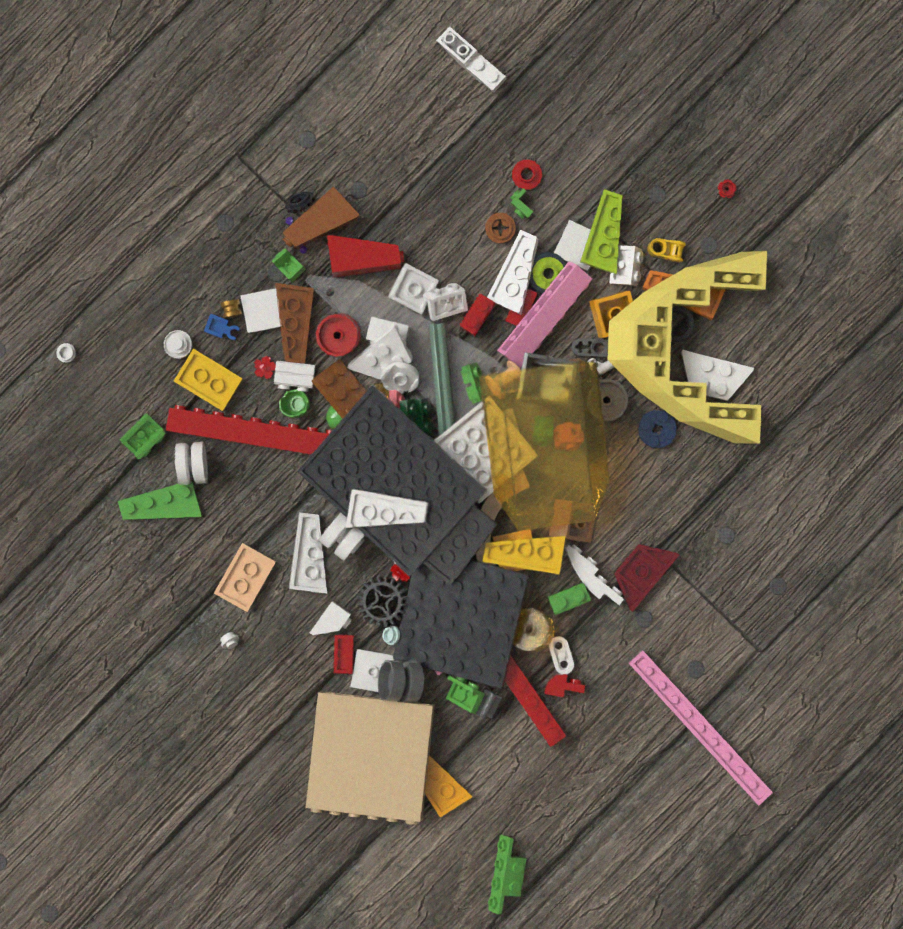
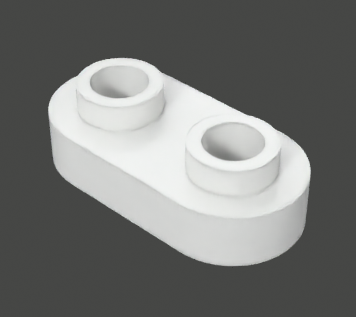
(560, 655)

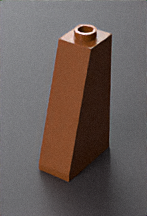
(322, 218)

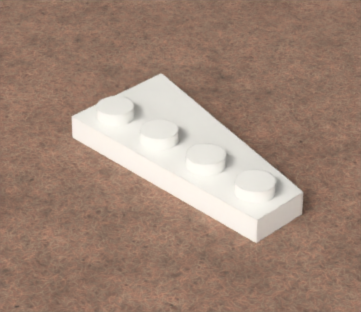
(513, 279)
(380, 509)
(307, 562)

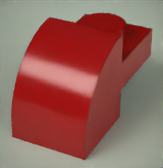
(558, 684)

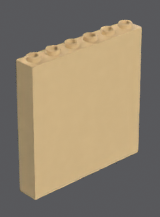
(370, 757)

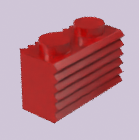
(477, 314)

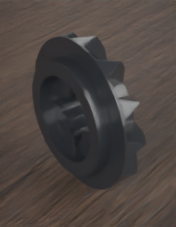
(299, 202)

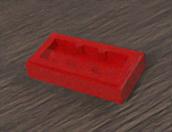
(515, 318)
(343, 654)

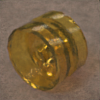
(541, 634)

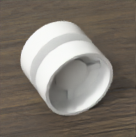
(348, 538)

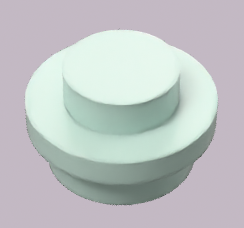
(391, 635)

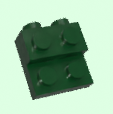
(418, 412)

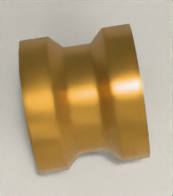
(231, 308)

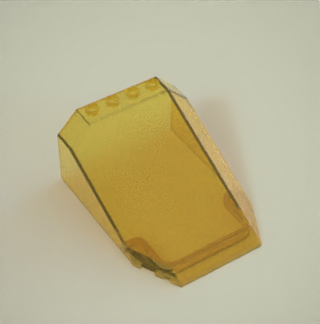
(546, 443)

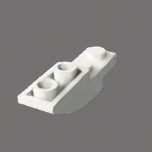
(471, 60)
(586, 572)

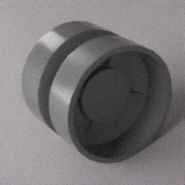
(400, 681)

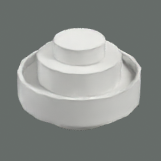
(178, 344)

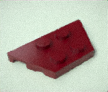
(642, 571)

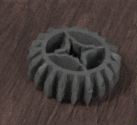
(389, 616)

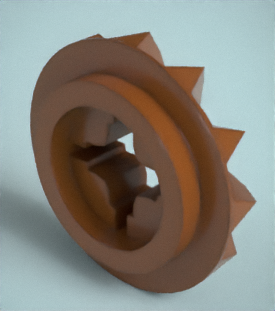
(506, 221)

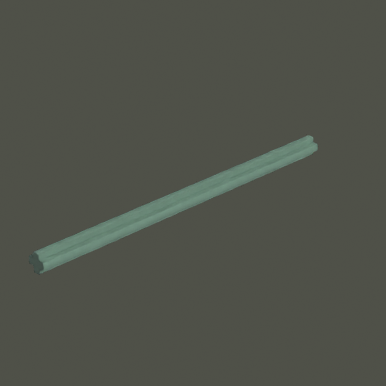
(441, 376)

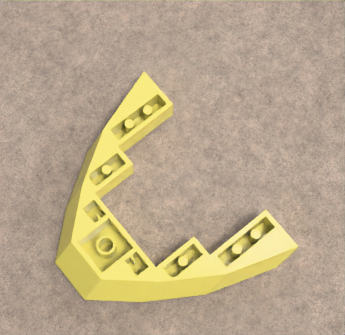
(642, 344)

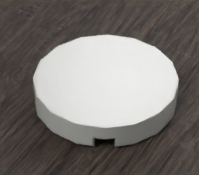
(400, 377)

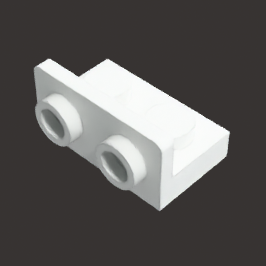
(628, 266)
(446, 301)

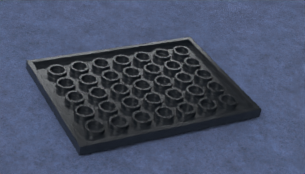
(389, 454)

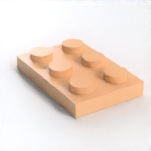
(245, 577)

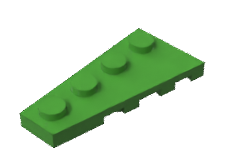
(168, 502)

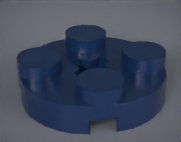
(647, 423)

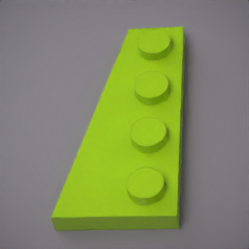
(603, 239)

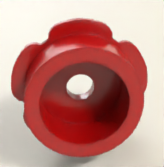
(732, 188)

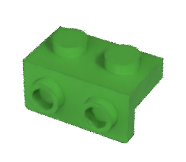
(143, 436)
(465, 695)

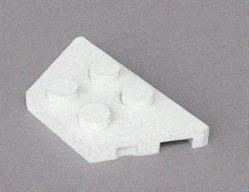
(384, 351)
(720, 375)

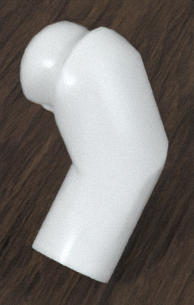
(602, 367)

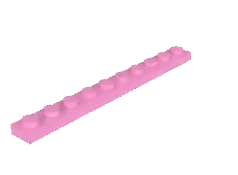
(700, 727)

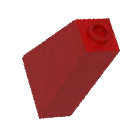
(359, 256)

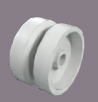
(191, 462)

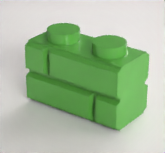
(569, 598)

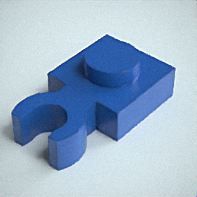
(218, 327)

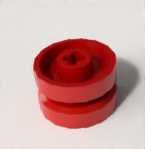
(327, 336)

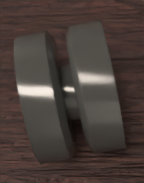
(618, 399)

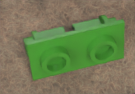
(471, 374)

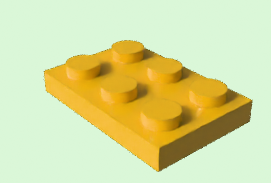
(208, 380)

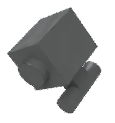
(489, 704)

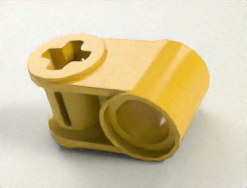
(668, 250)

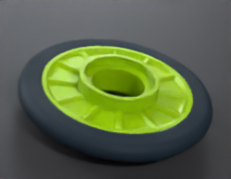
(541, 262)

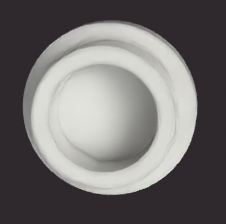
(66, 353)
(229, 640)

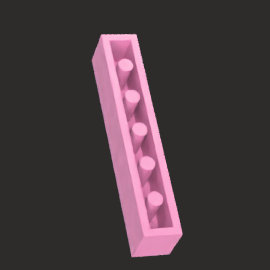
(545, 313)

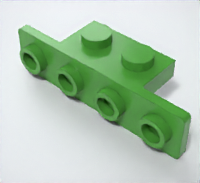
(507, 875)

